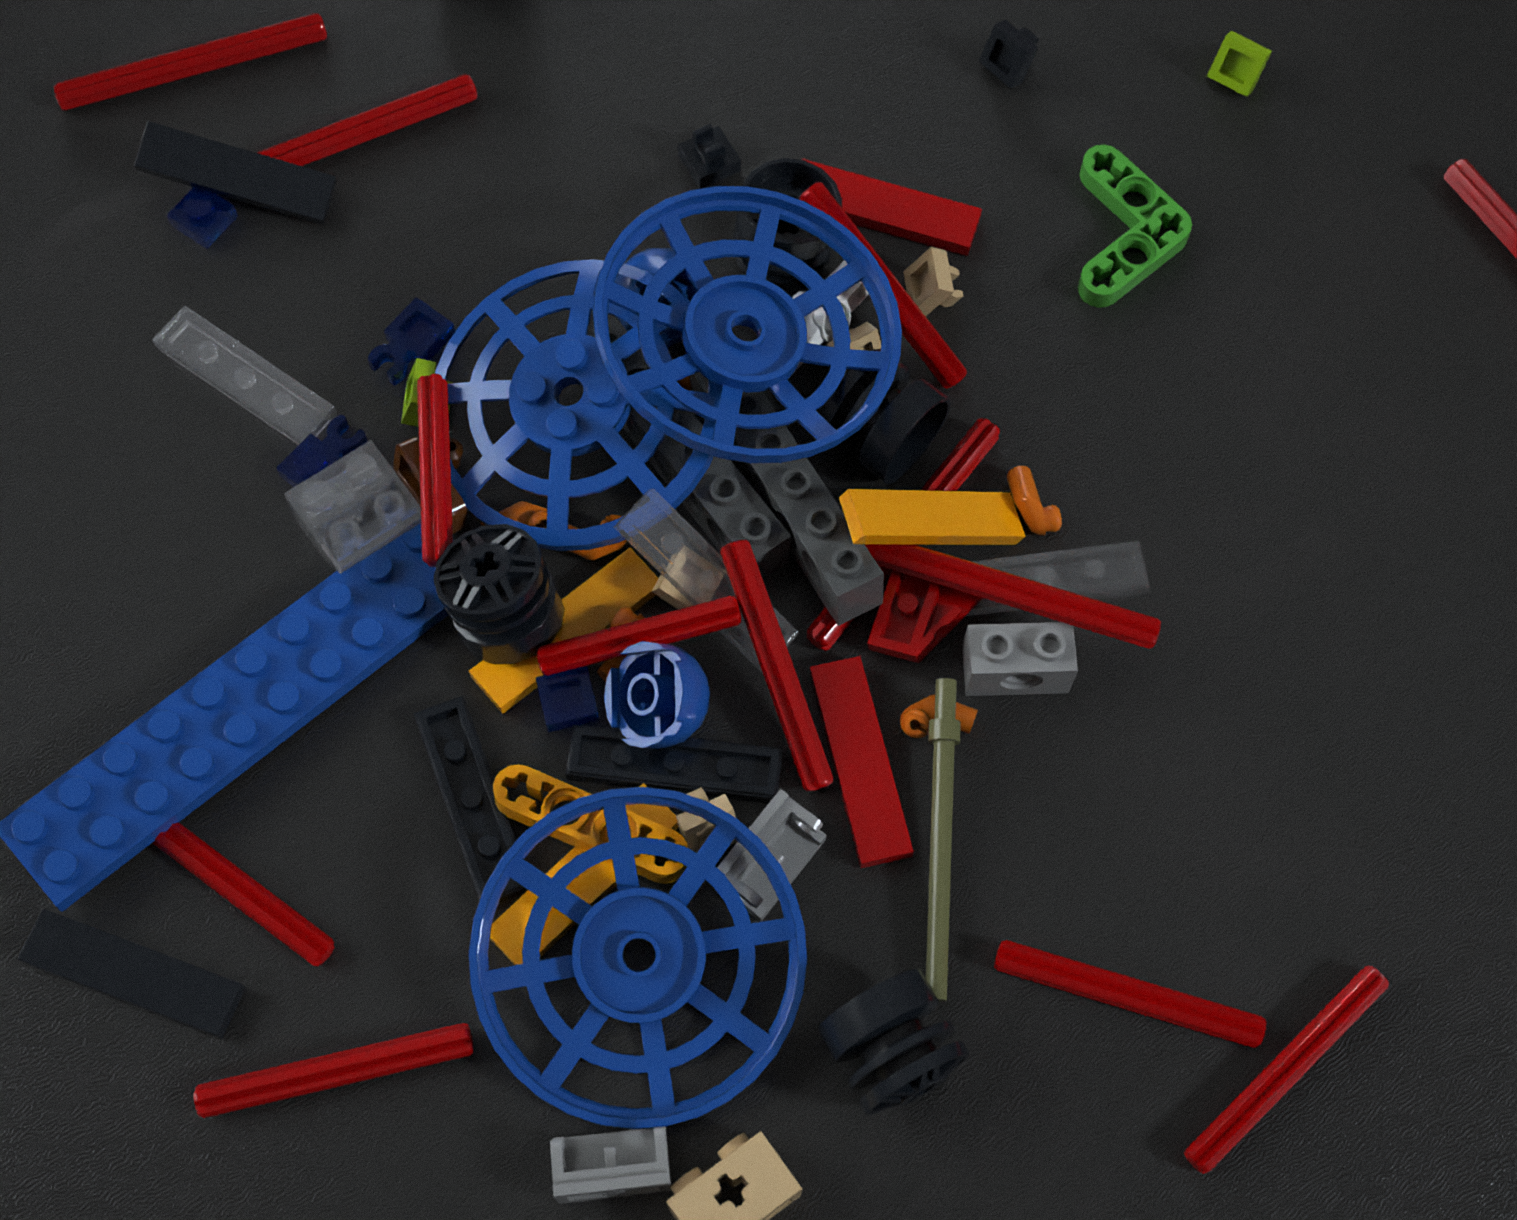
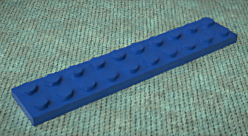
(223, 721)

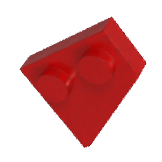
(916, 616)

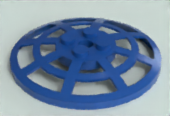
(751, 303)
(560, 428)
(631, 993)

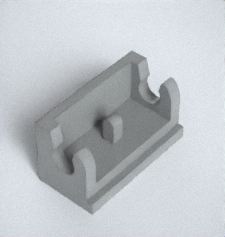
(791, 837)
(610, 1165)

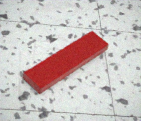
(906, 211)
(861, 762)

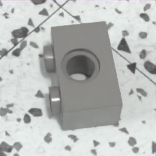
(1019, 659)

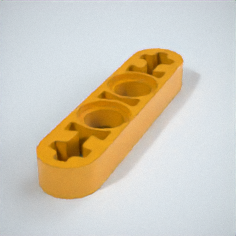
(586, 831)

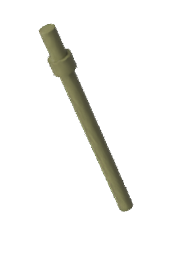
(944, 736)

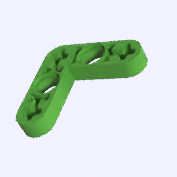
(1142, 221)

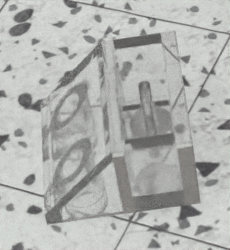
(353, 507)

